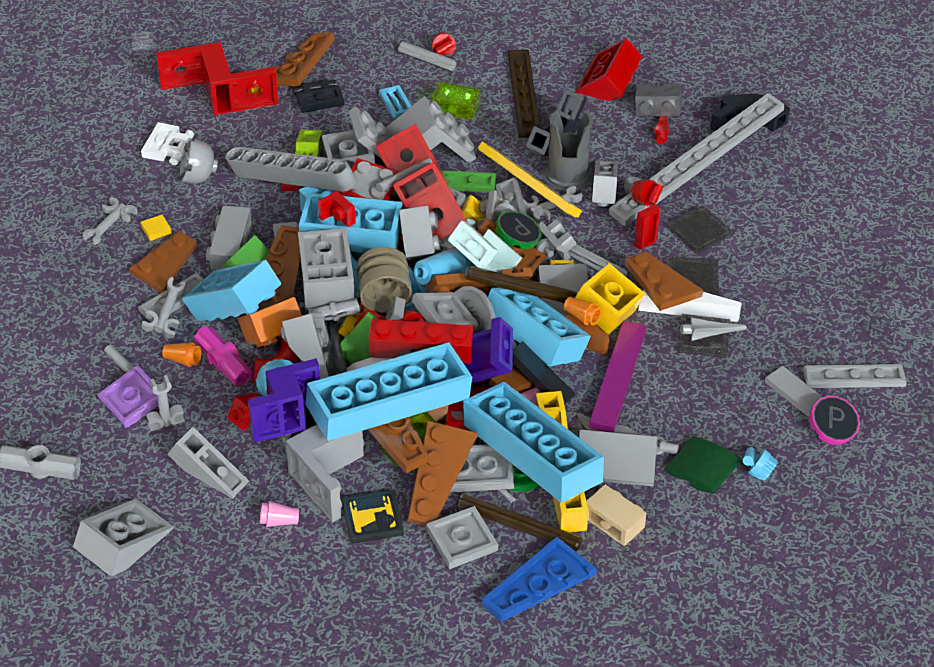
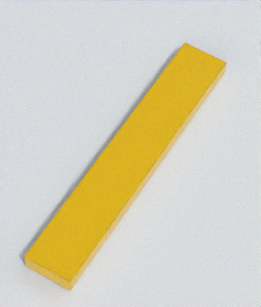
(530, 180)

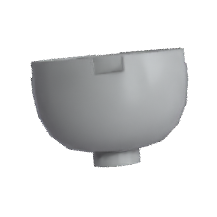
(198, 160)

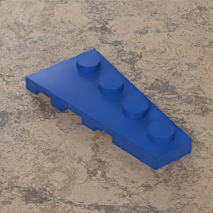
(538, 579)

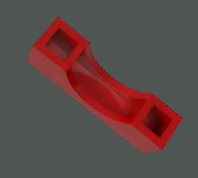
(393, 337)

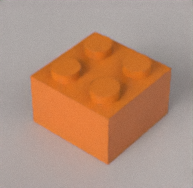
(266, 323)

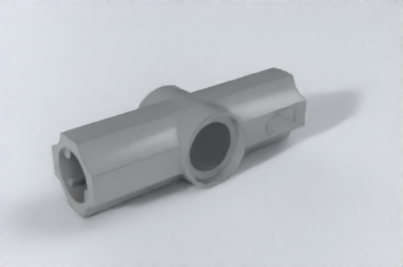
(40, 462)

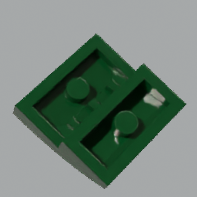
(703, 464)

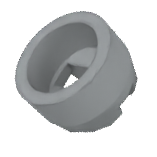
(629, 182)

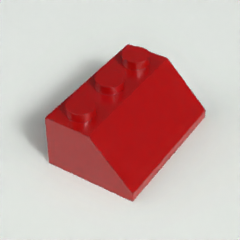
(610, 71)

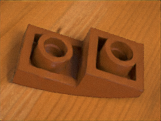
(599, 339)
(515, 379)

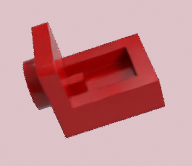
(240, 410)

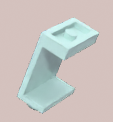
(484, 251)

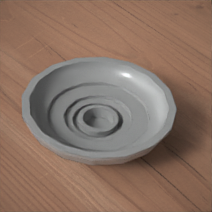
(478, 305)

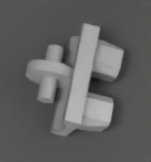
(494, 207)
(551, 242)

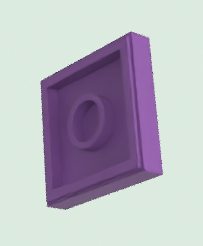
(130, 397)

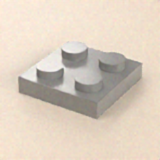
(443, 309)
(462, 537)

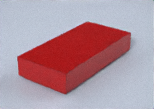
(647, 226)

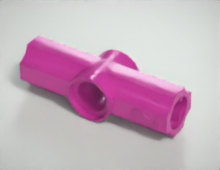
(223, 356)

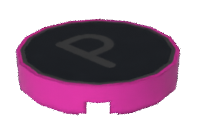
(834, 420)

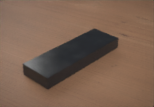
(539, 372)

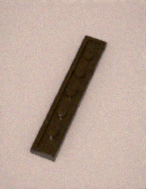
(523, 92)

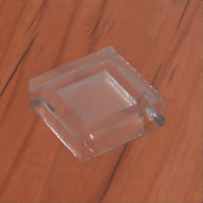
(142, 41)

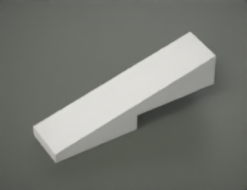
(707, 305)

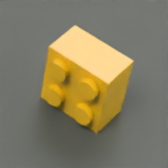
(614, 295)

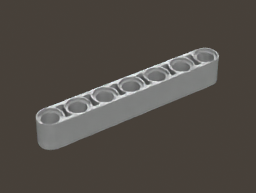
(291, 168)

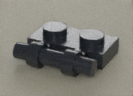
(318, 95)

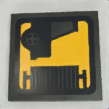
(372, 516)

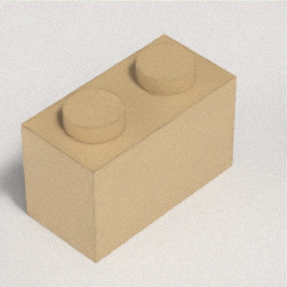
(615, 515)

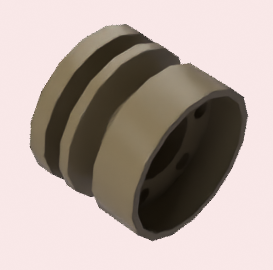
(382, 277)

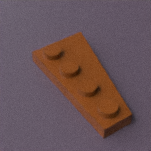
(447, 453)

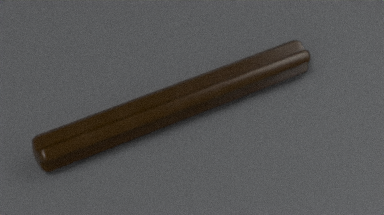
(518, 284)
(519, 521)

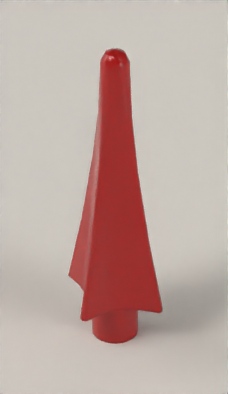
(661, 130)

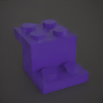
(283, 407)

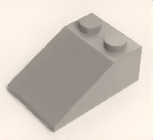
(310, 340)
(120, 536)

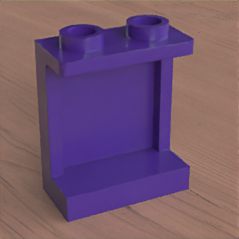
(492, 351)

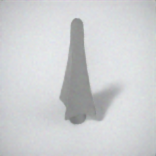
(702, 328)

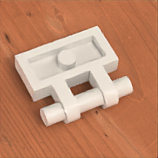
(161, 143)

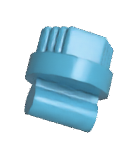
(761, 464)

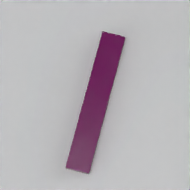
(618, 377)

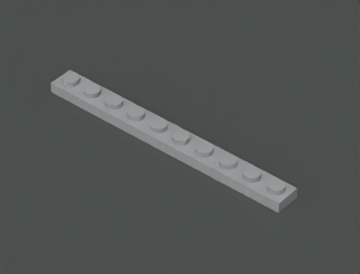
(703, 154)

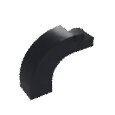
(736, 104)
(570, 110)

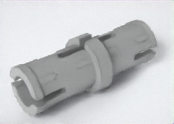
(338, 310)

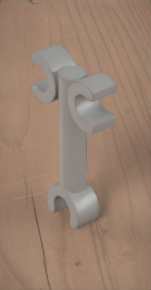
(543, 209)
(114, 212)
(162, 323)
(166, 415)

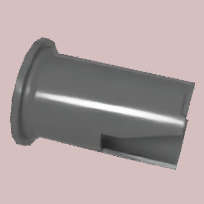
(568, 154)

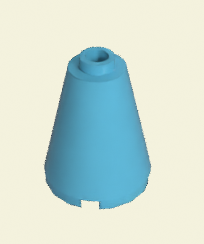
(446, 262)

